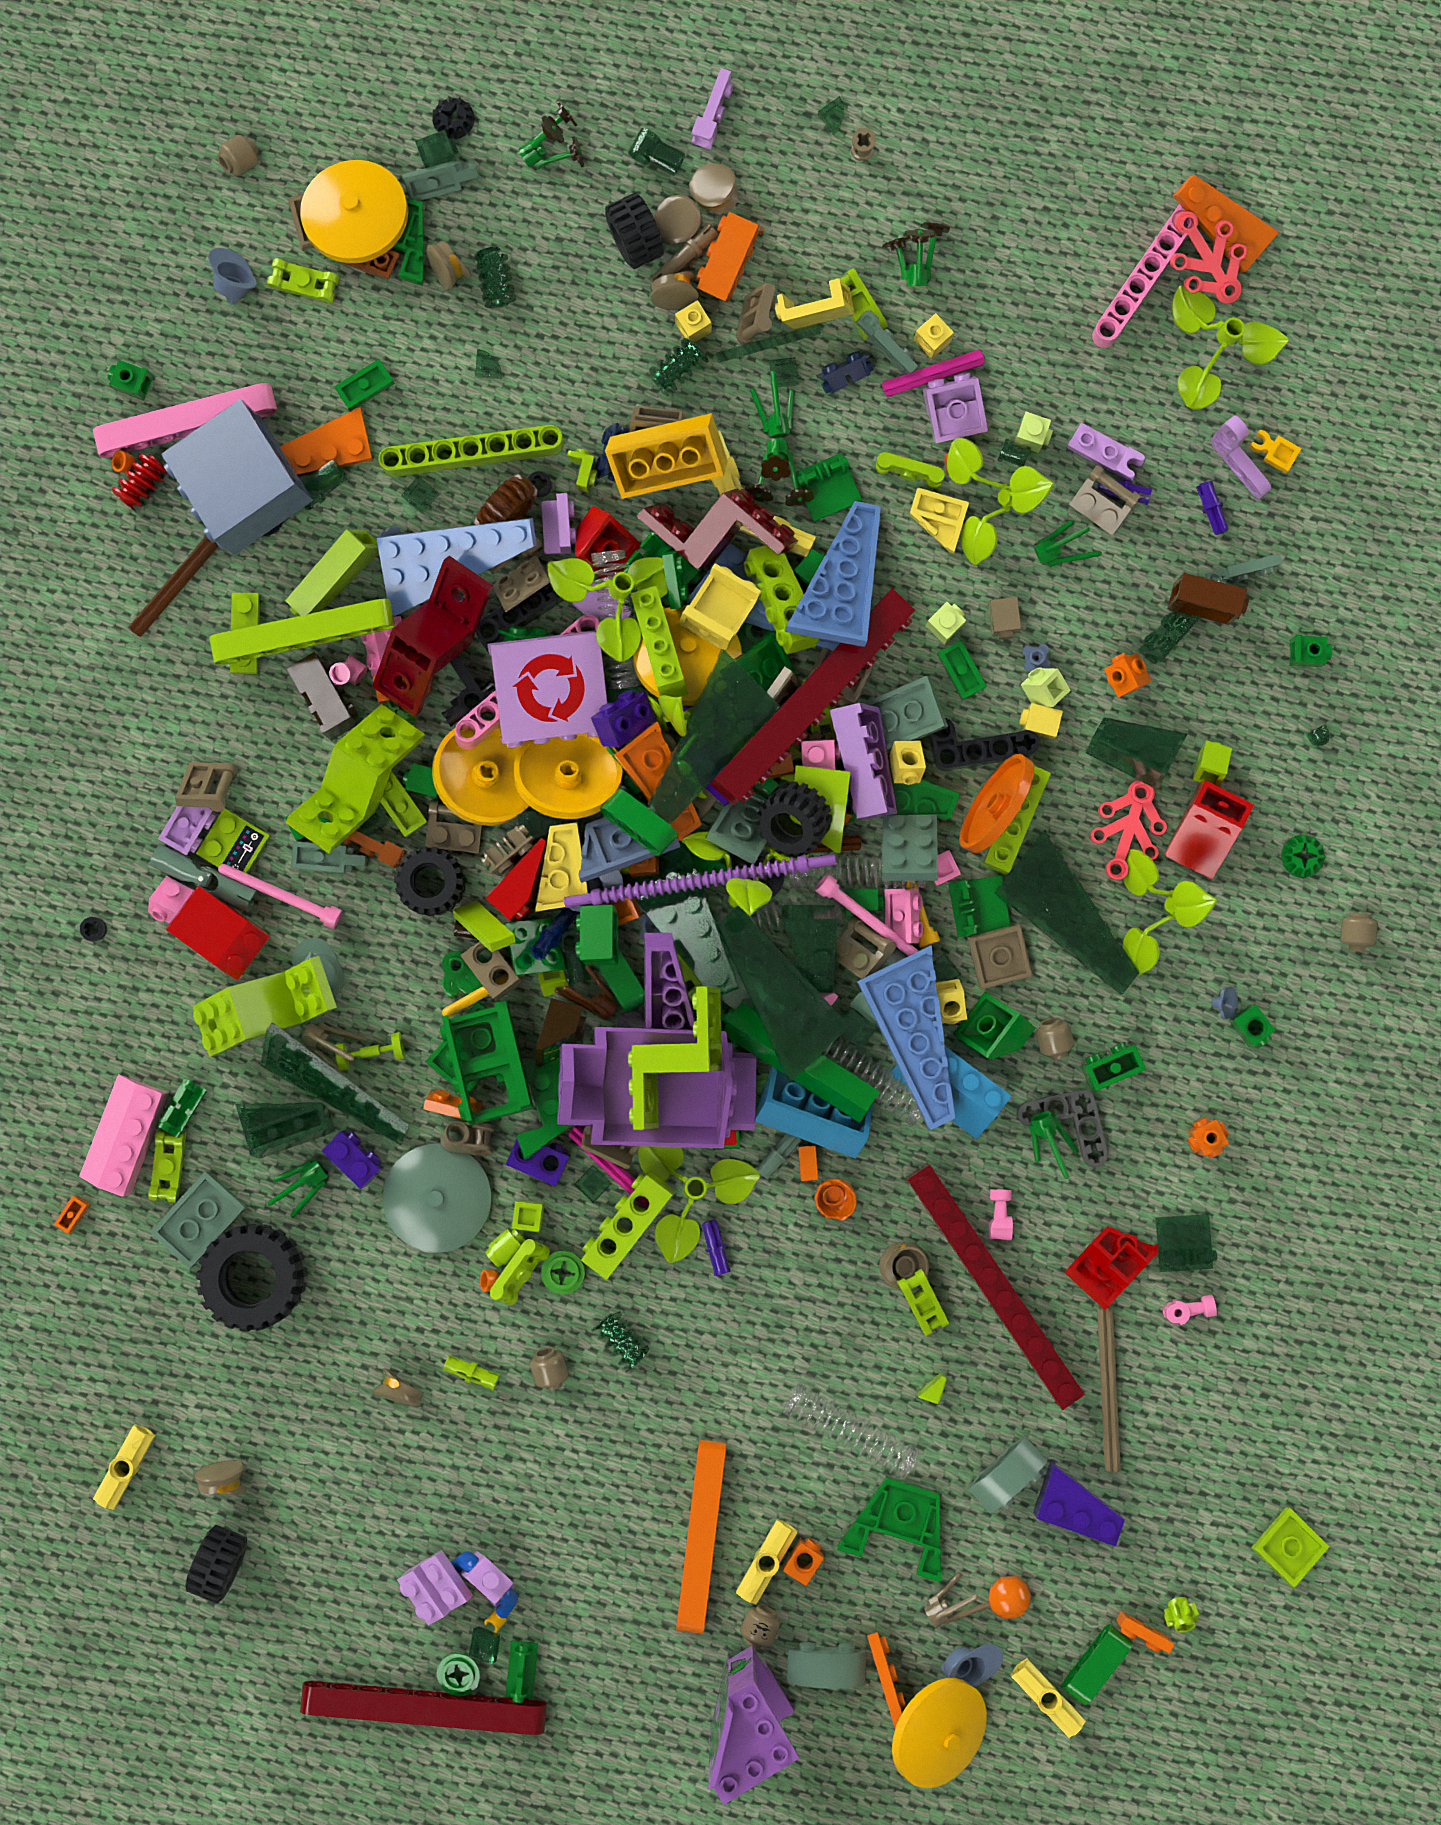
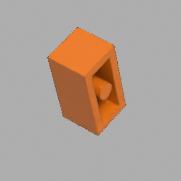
(808, 1163)
(72, 1214)

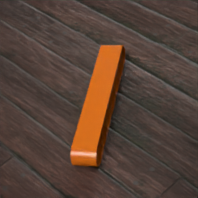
(701, 1536)

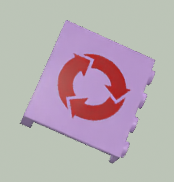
(548, 687)

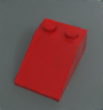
(519, 886)
(218, 932)

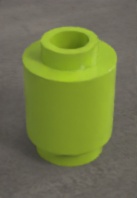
(504, 1247)

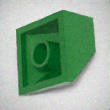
(994, 1028)

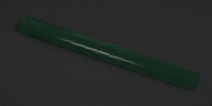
(768, 343)

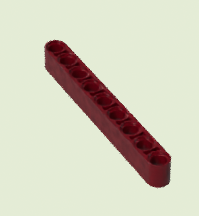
(422, 1707)

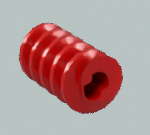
(139, 481)

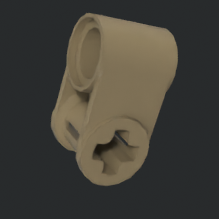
(474, 1138)

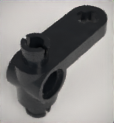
(459, 706)

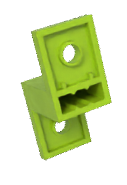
(355, 778)
(249, 1008)
(662, 1058)

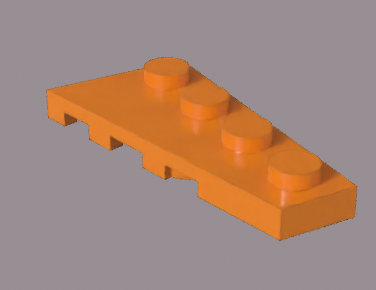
(1213, 206)
(340, 440)
(645, 762)
(887, 1676)

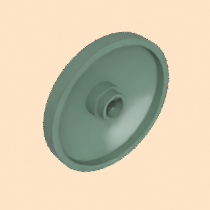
(437, 1198)

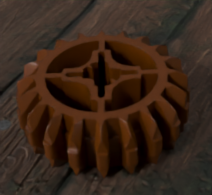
(508, 502)

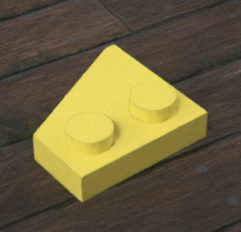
(939, 516)

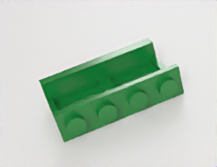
(504, 1061)

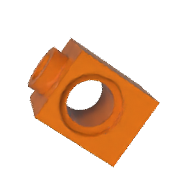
(800, 1572)

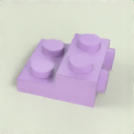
(955, 407)
(434, 1588)

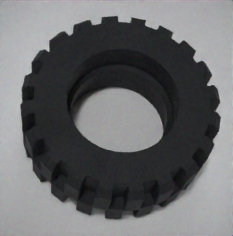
(216, 1286)

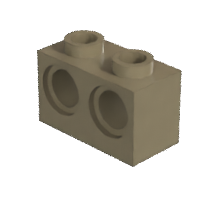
(487, 971)

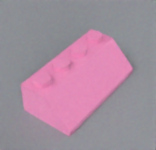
(123, 1136)

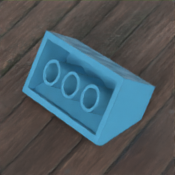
(974, 1095)
(809, 1117)

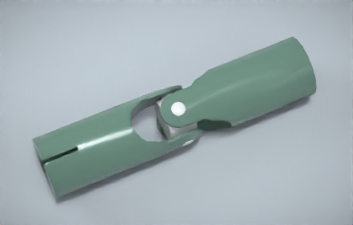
(189, 870)

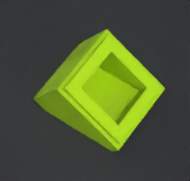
(551, 980)
(934, 1389)

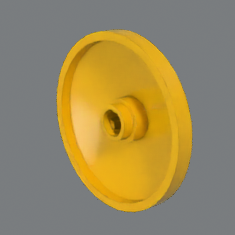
(354, 211)
(694, 655)
(566, 776)
(479, 780)
(939, 1732)

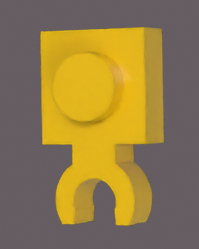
(1279, 452)

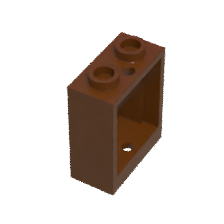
(1208, 599)

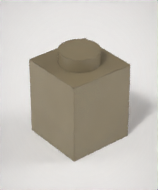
(1004, 617)

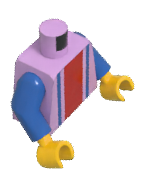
(490, 1583)

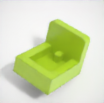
(587, 473)

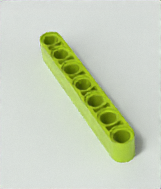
(458, 446)
(302, 631)

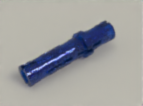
(551, 935)

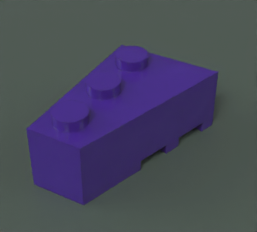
(1075, 1508)

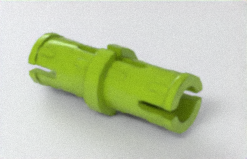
(471, 1372)

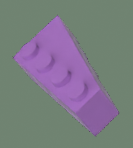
(866, 758)
(664, 985)

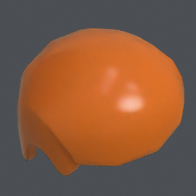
(835, 1199)
(1009, 1597)

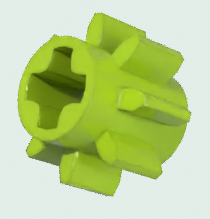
(1181, 1614)

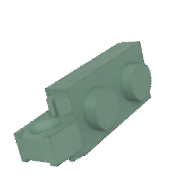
(439, 179)
(885, 342)
(1241, 571)
(312, 857)

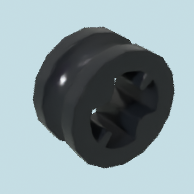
(545, 478)
(93, 937)

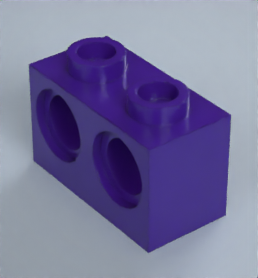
(535, 1166)

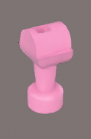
(348, 671)
(1001, 1225)
(1180, 1312)

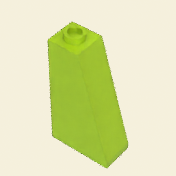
(333, 572)

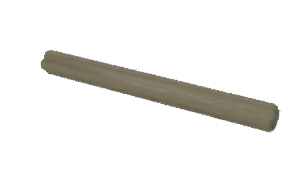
(1108, 1389)

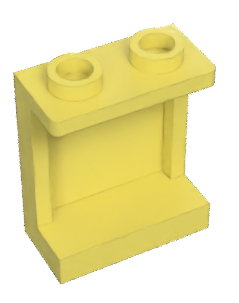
(820, 311)
(720, 607)

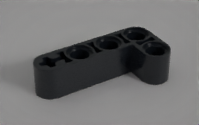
(525, 615)
(984, 745)

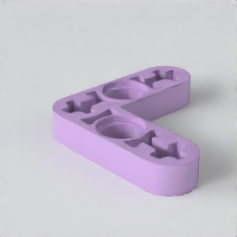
(1227, 444)

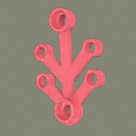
(1211, 260)
(1130, 825)

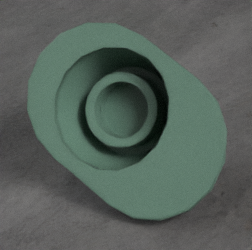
(317, 947)

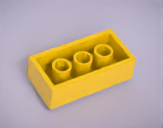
(666, 456)

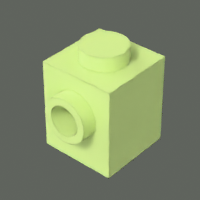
(1033, 432)
(946, 622)
(1045, 686)

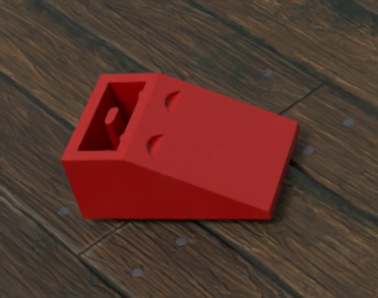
(1208, 829)

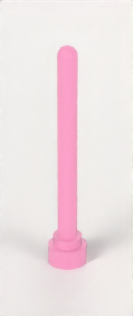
(828, 887)
(328, 915)

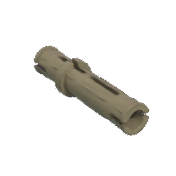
(688, 252)

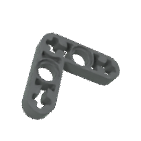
(1070, 1109)

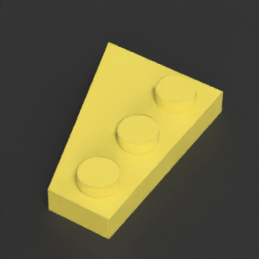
(561, 867)

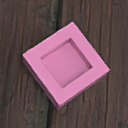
(946, 868)

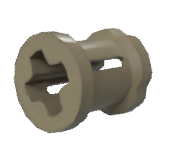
(862, 136)

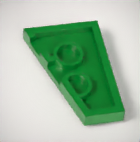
(924, 799)

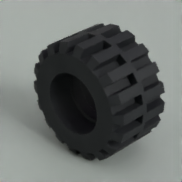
(634, 230)
(805, 807)
(413, 865)
(216, 1564)

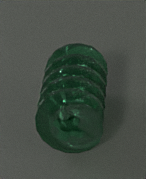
(493, 278)
(676, 365)
(621, 1340)

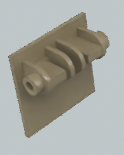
(521, 583)
(502, 864)

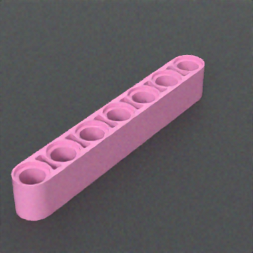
(1143, 279)
(177, 421)
(484, 728)

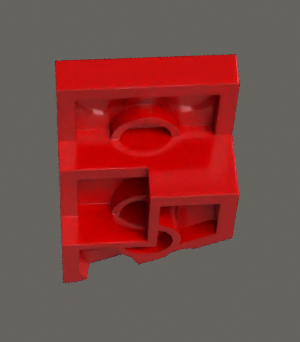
(1110, 1265)

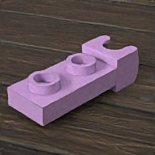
(706, 127)
(1105, 452)

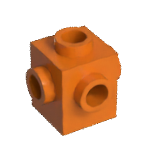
(1127, 674)
(1199, 1132)

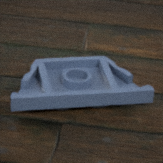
(610, 849)

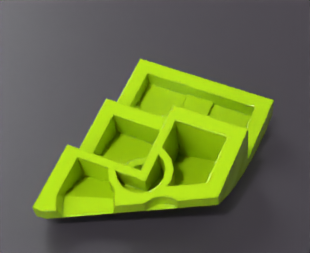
(834, 788)

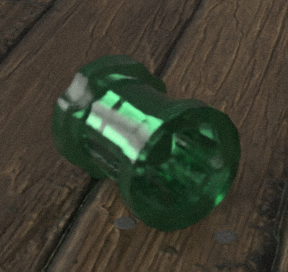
(1013, 453)

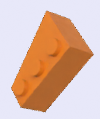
(728, 256)

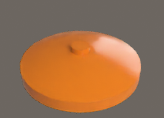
(997, 803)

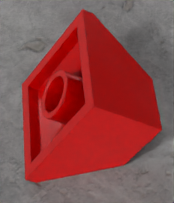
(603, 533)

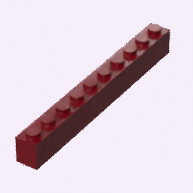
(810, 700)
(995, 1286)

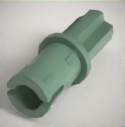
(778, 1155)

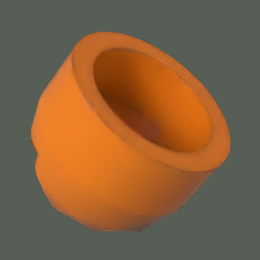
(122, 461)
(487, 1279)

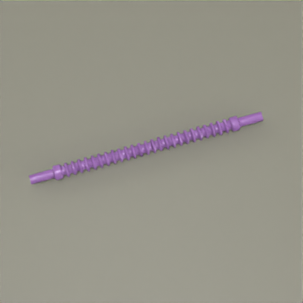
(597, 896)

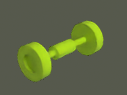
(375, 1050)

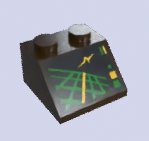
(562, 1025)

